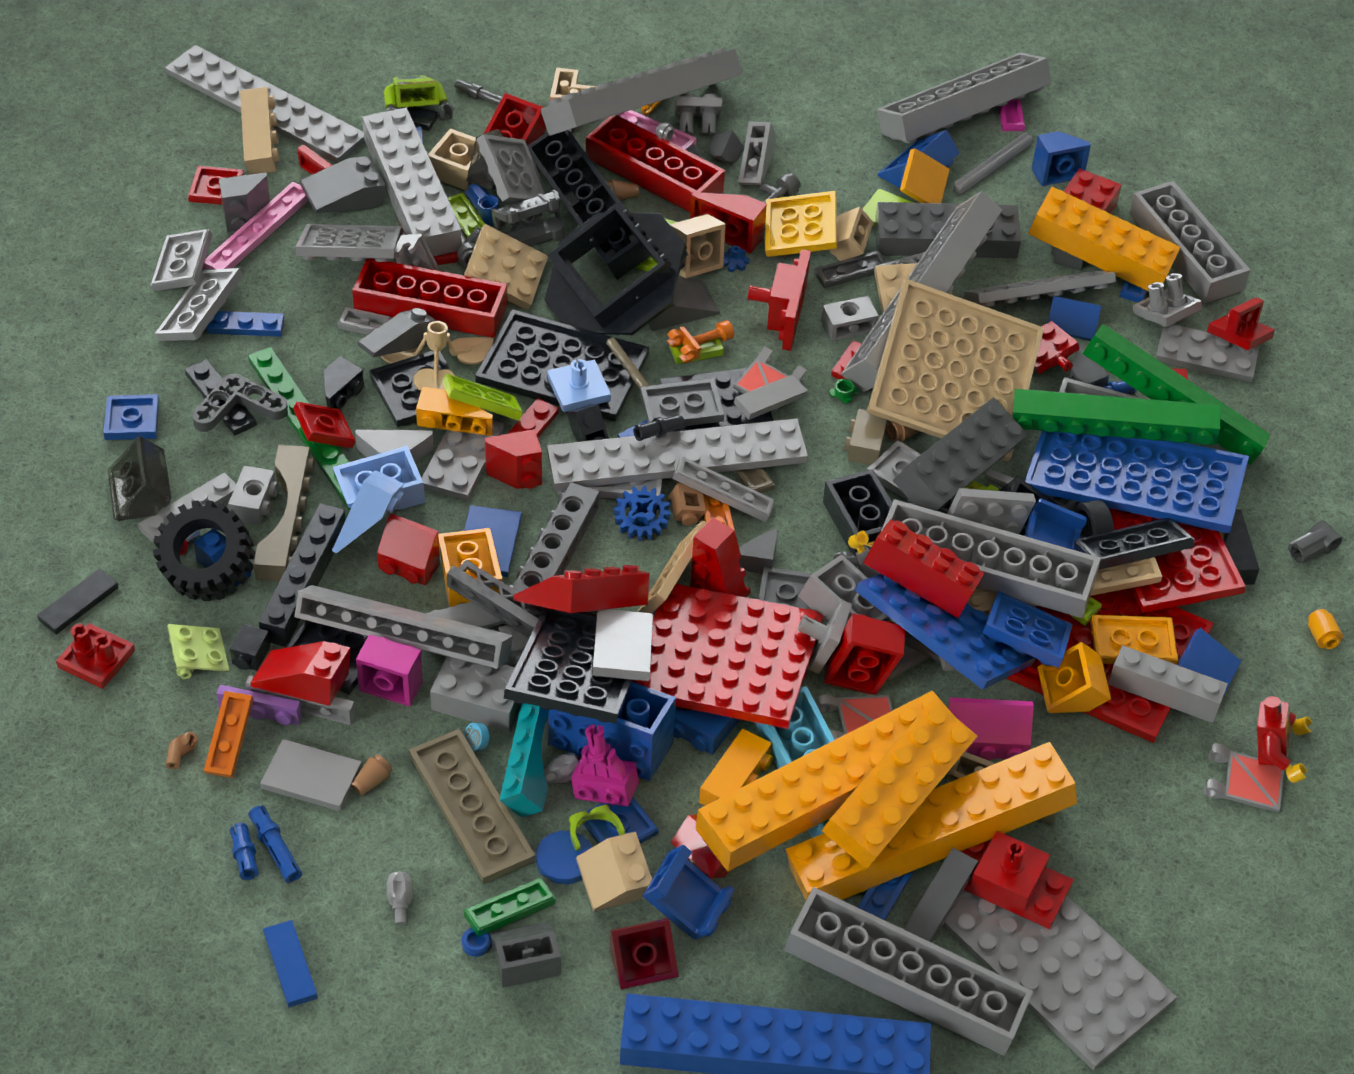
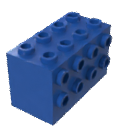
(639, 736)

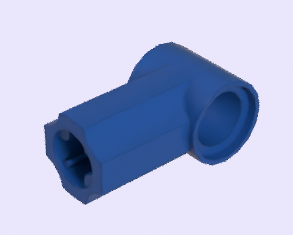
(482, 202)

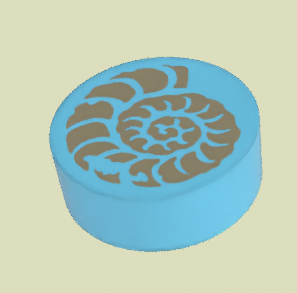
(477, 736)

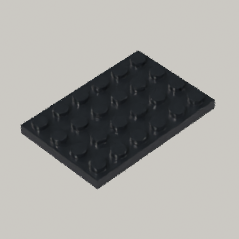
(534, 345)
(559, 668)

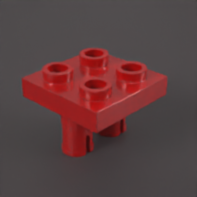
(94, 654)

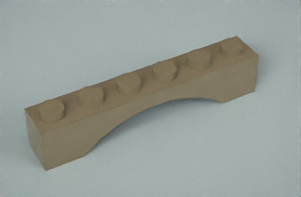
(277, 549)

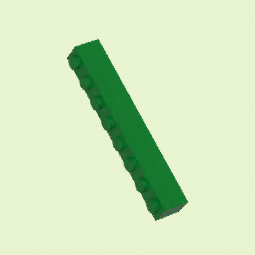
(1162, 383)
(1117, 416)

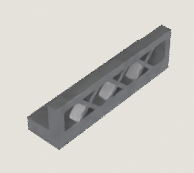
(489, 600)

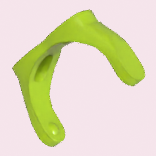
(601, 812)

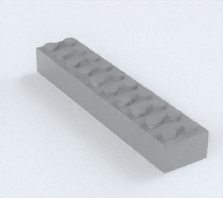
(640, 91)
(937, 269)

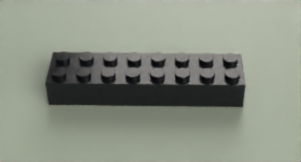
(585, 194)

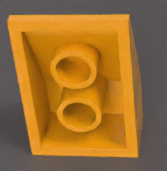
(469, 545)

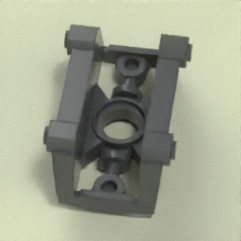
(532, 229)

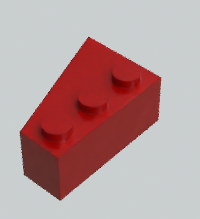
(716, 560)

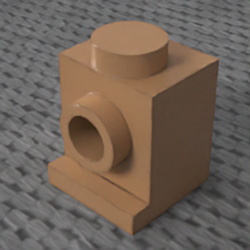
(687, 508)

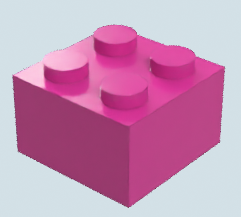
(389, 670)

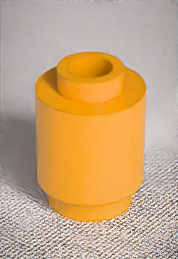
(1324, 629)

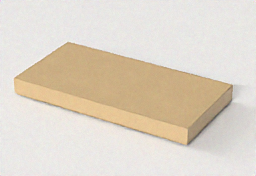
(671, 572)

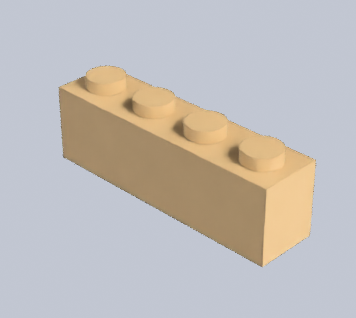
(259, 131)

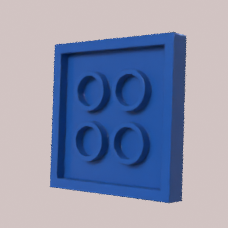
(1027, 629)

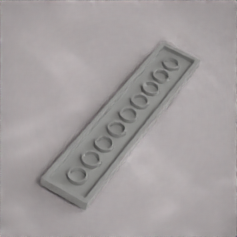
(294, 116)
(657, 458)

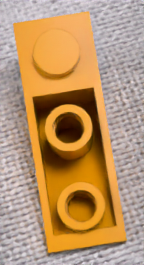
(444, 413)

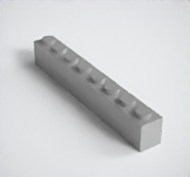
(404, 626)

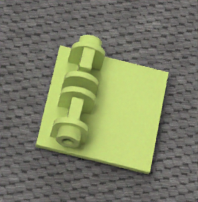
(197, 649)

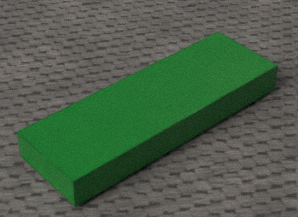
(509, 907)

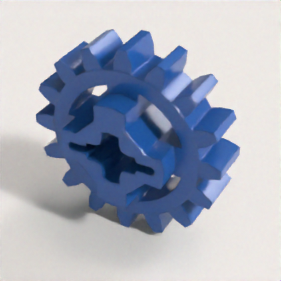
(646, 505)

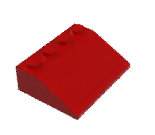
(590, 590)

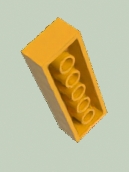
(1103, 239)
(899, 783)

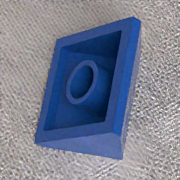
(1075, 317)

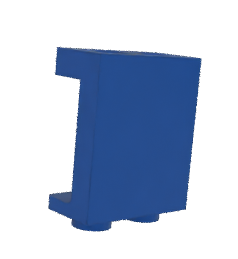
(1054, 524)
(687, 895)

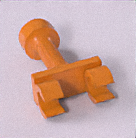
(691, 348)

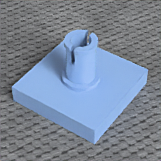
(578, 385)

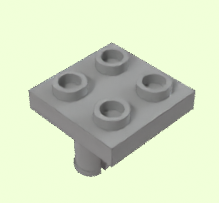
(707, 106)
(1167, 305)

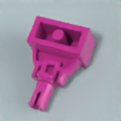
(602, 774)

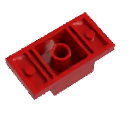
(785, 298)
(1017, 879)

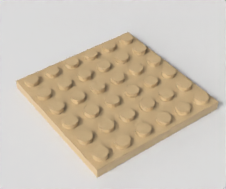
(950, 360)

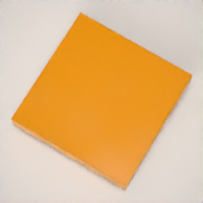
(924, 178)

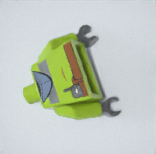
(416, 91)

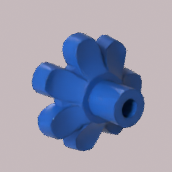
(735, 259)

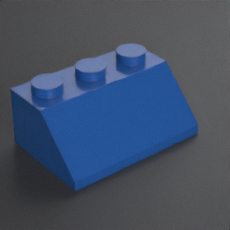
(937, 146)

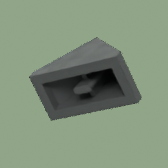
(759, 552)

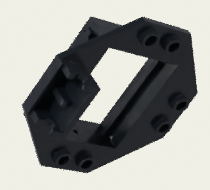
(637, 304)

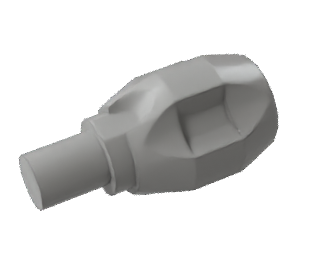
(561, 768)
(399, 895)

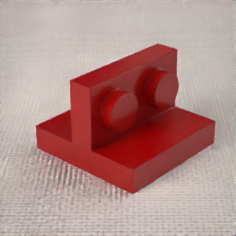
(1242, 325)

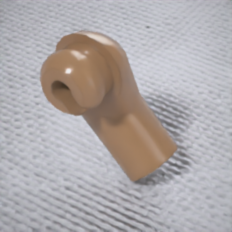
(180, 747)

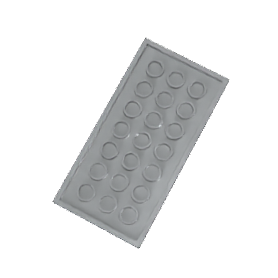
(1078, 973)

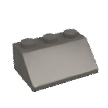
(837, 583)

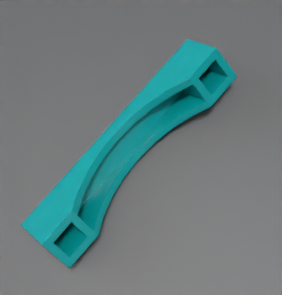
(525, 781)

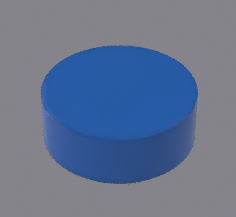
(475, 945)

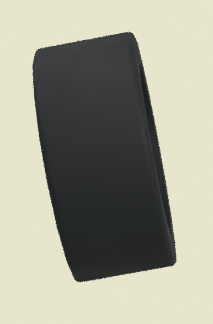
(1098, 518)

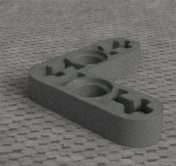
(237, 395)

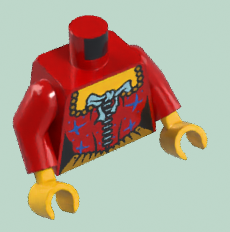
(1274, 736)

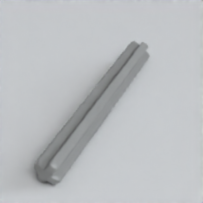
(992, 163)

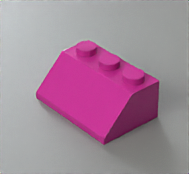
(1000, 725)

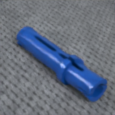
(270, 835)

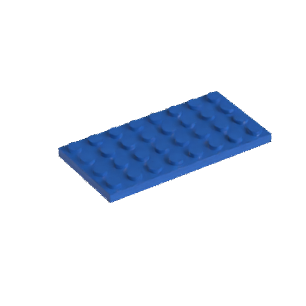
(1141, 476)

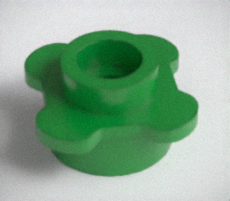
(844, 390)

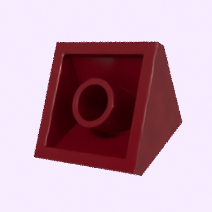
(643, 953)

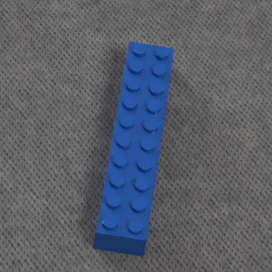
(767, 1039)

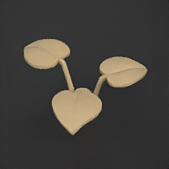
(468, 351)

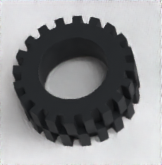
(225, 571)

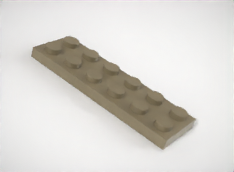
(471, 806)

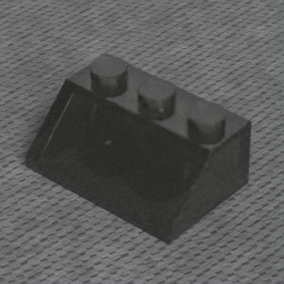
(139, 481)

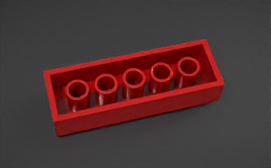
(652, 162)
(454, 299)

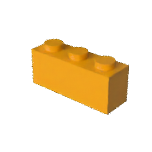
(737, 767)

